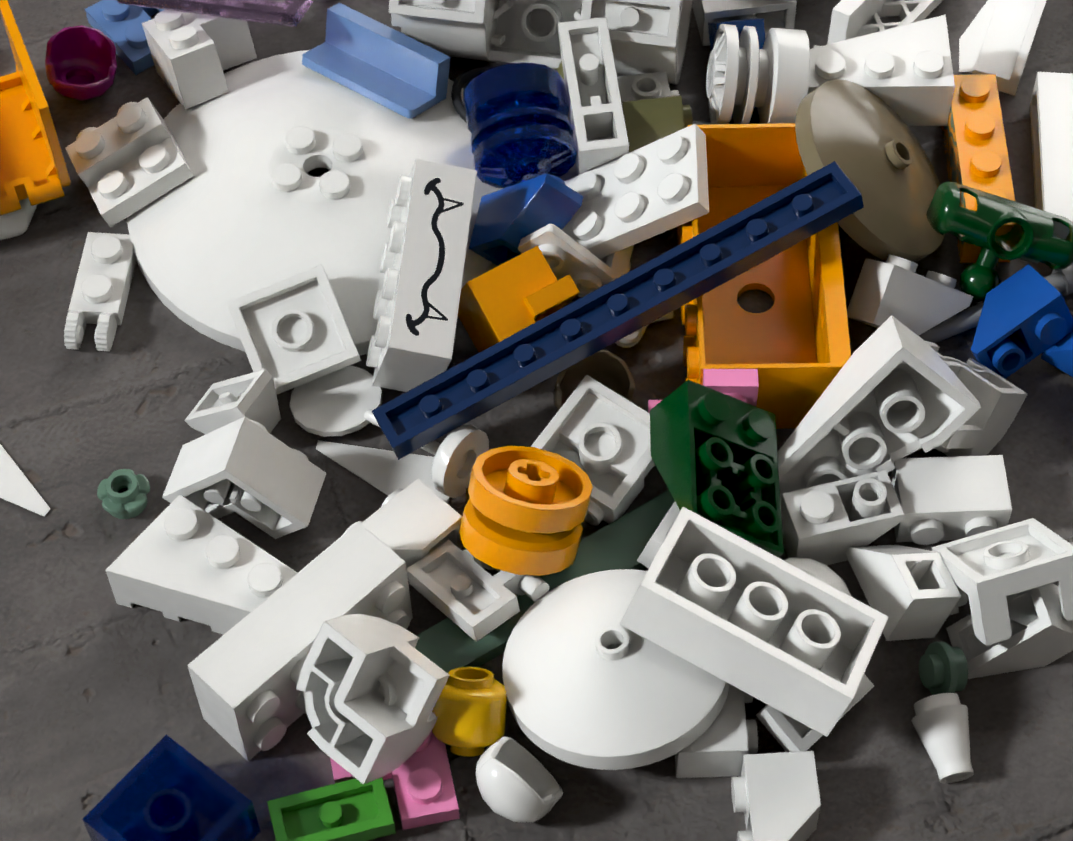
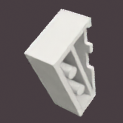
(900, 65)
(195, 569)

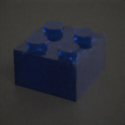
(172, 799)

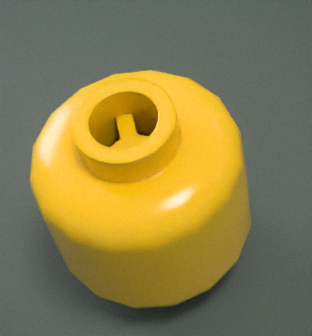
(470, 711)

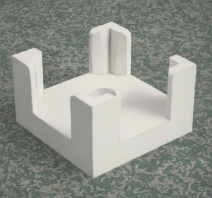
(1005, 564)

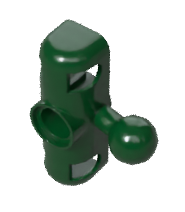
(1028, 240)

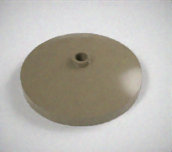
(881, 160)

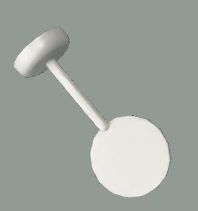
(344, 404)

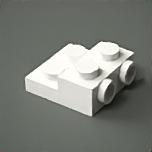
(128, 161)
(607, 441)

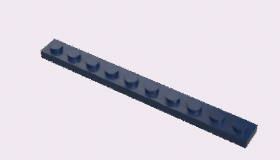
(617, 309)

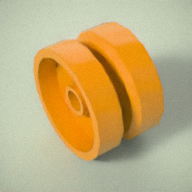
(525, 510)

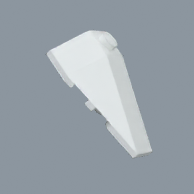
(876, 411)

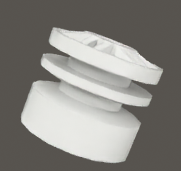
(751, 77)

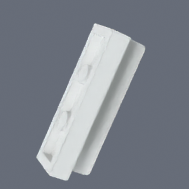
(1009, 41)

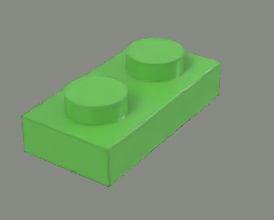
(334, 813)

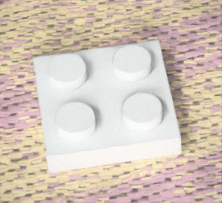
(294, 329)

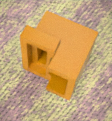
(512, 298)

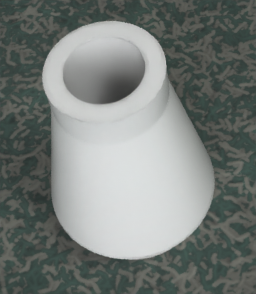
(945, 735)

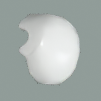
(515, 782)

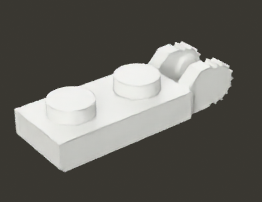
(100, 289)

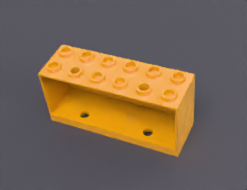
(806, 331)

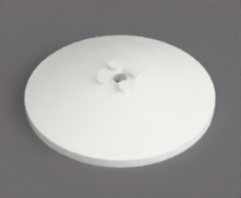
(260, 215)

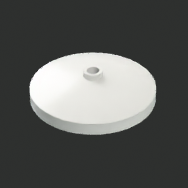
(599, 689)

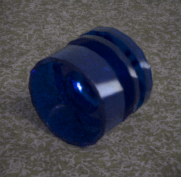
(519, 124)

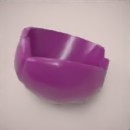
(80, 62)

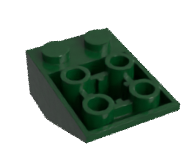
(720, 461)

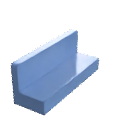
(380, 62)

